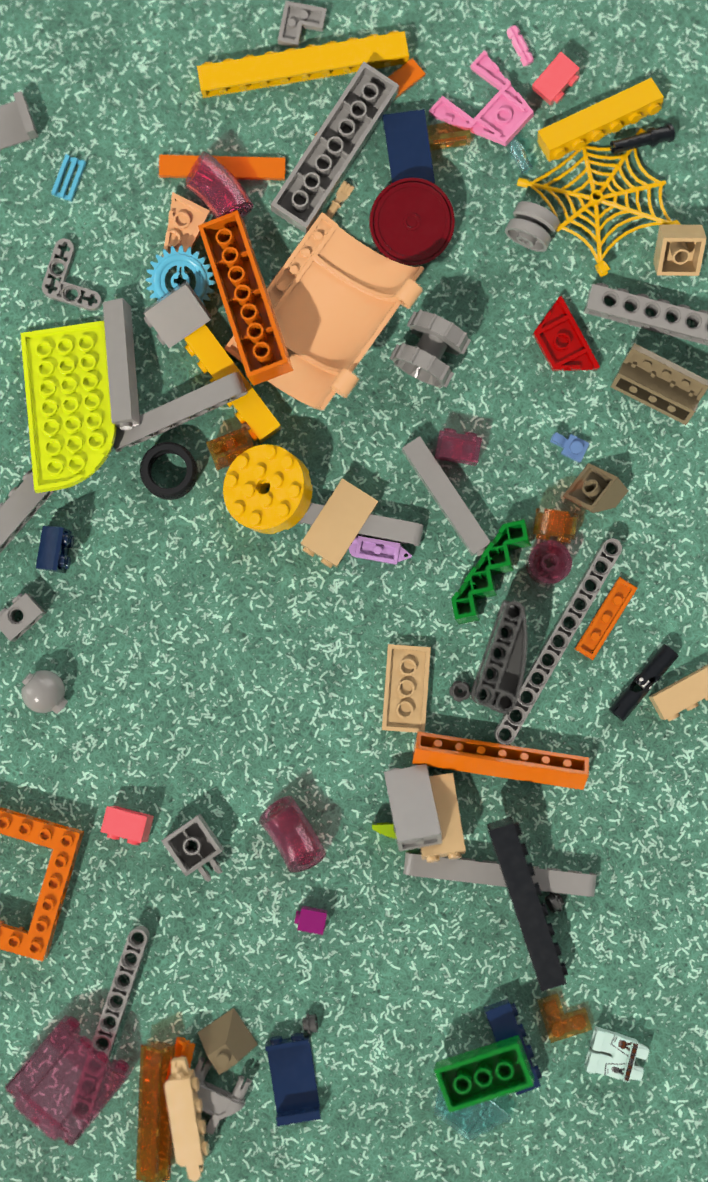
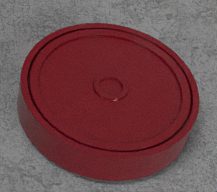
(411, 221)

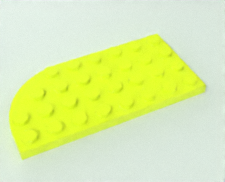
(67, 403)

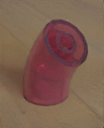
(217, 187)
(292, 835)

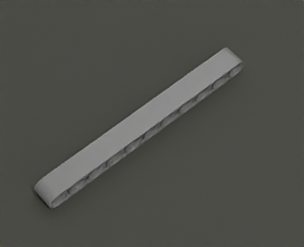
(566, 634)

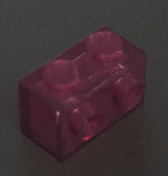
(458, 447)

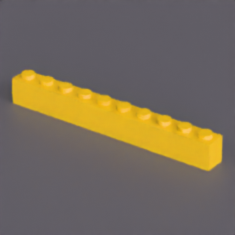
(302, 64)

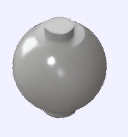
(43, 692)

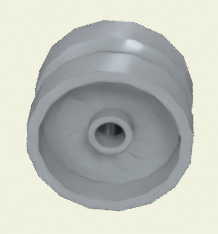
(532, 226)

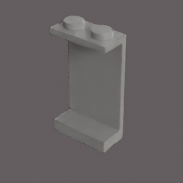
(16, 122)
(413, 807)

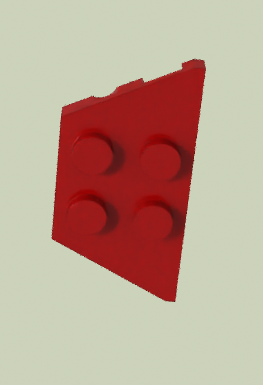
(563, 341)

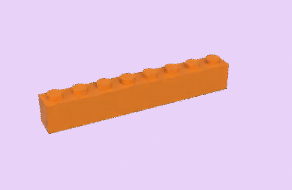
(501, 760)

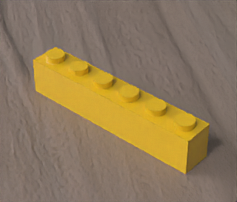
(600, 120)
(219, 364)

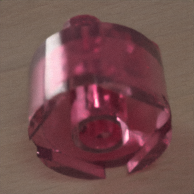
(559, 558)

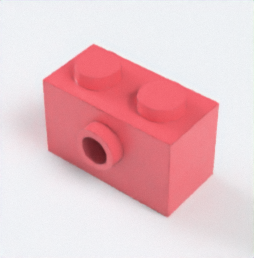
(556, 79)
(126, 824)

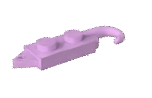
(378, 550)

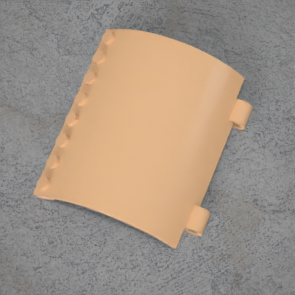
(331, 309)

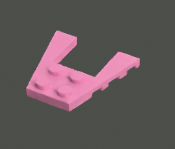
(500, 118)

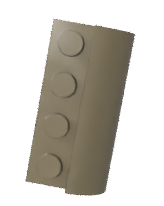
(660, 384)

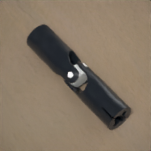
(650, 674)

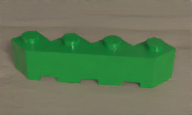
(493, 561)

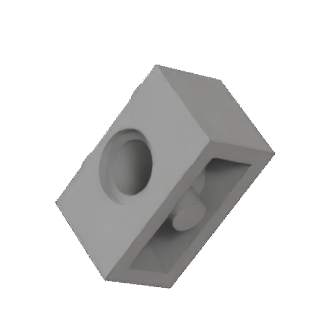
(31, 614)

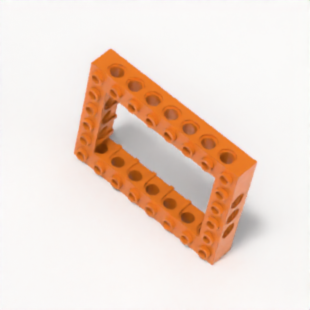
(65, 845)

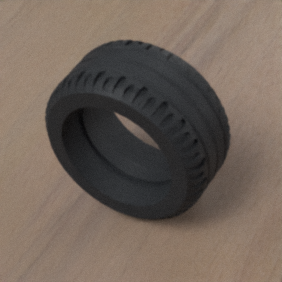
(162, 449)

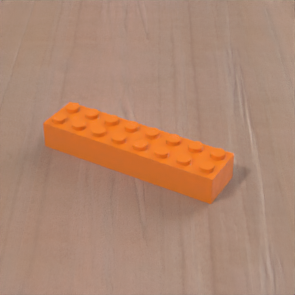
(245, 298)

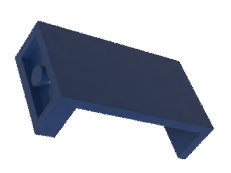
(408, 145)
(293, 1079)

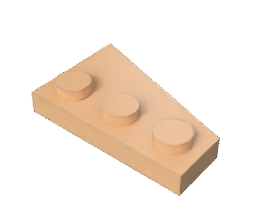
(184, 223)

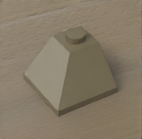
(596, 490)
(226, 1041)

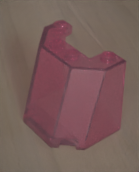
(66, 1083)

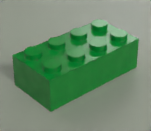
(484, 1074)

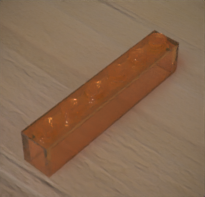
(154, 1127)

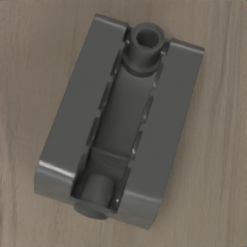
(509, 669)

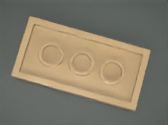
(406, 688)

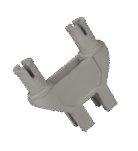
(218, 1101)

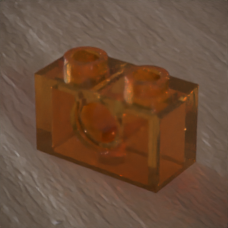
(228, 447)

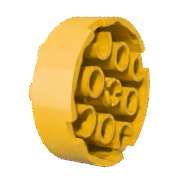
(247, 494)

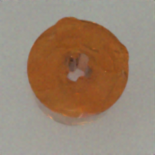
(555, 524)

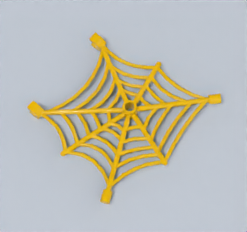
(601, 266)

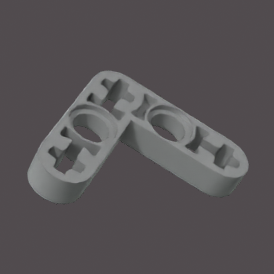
(64, 287)

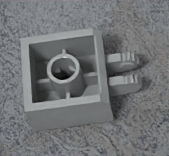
(192, 859)

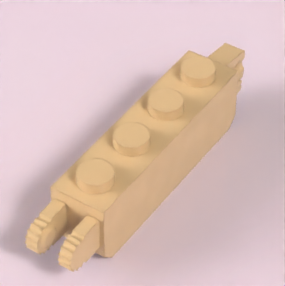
(185, 1118)

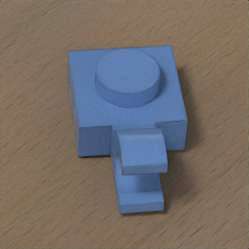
(572, 447)

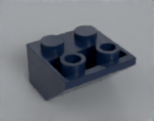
(54, 549)

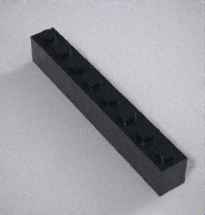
(526, 903)

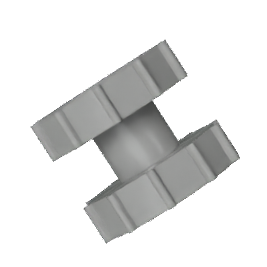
(436, 337)

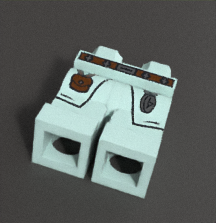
(615, 1055)

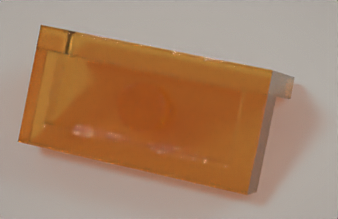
(447, 136)

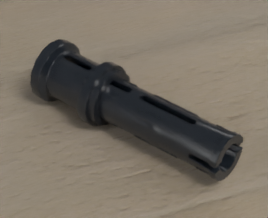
(650, 137)

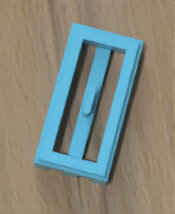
(74, 161)

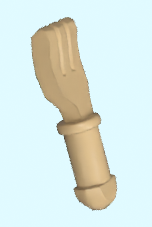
(342, 194)

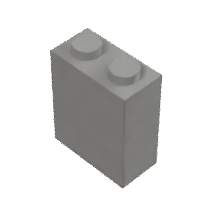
(176, 315)

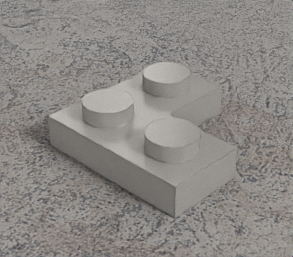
(297, 17)

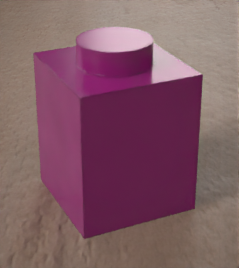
(311, 920)

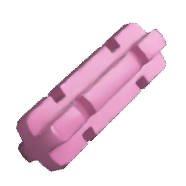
(520, 45)

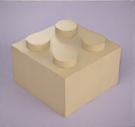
(679, 250)

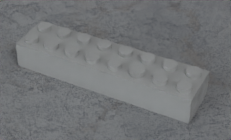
(334, 147)

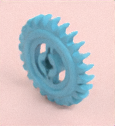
(180, 259)

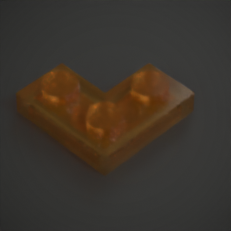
(559, 1024)

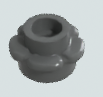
(465, 691)
(554, 902)
(310, 1024)

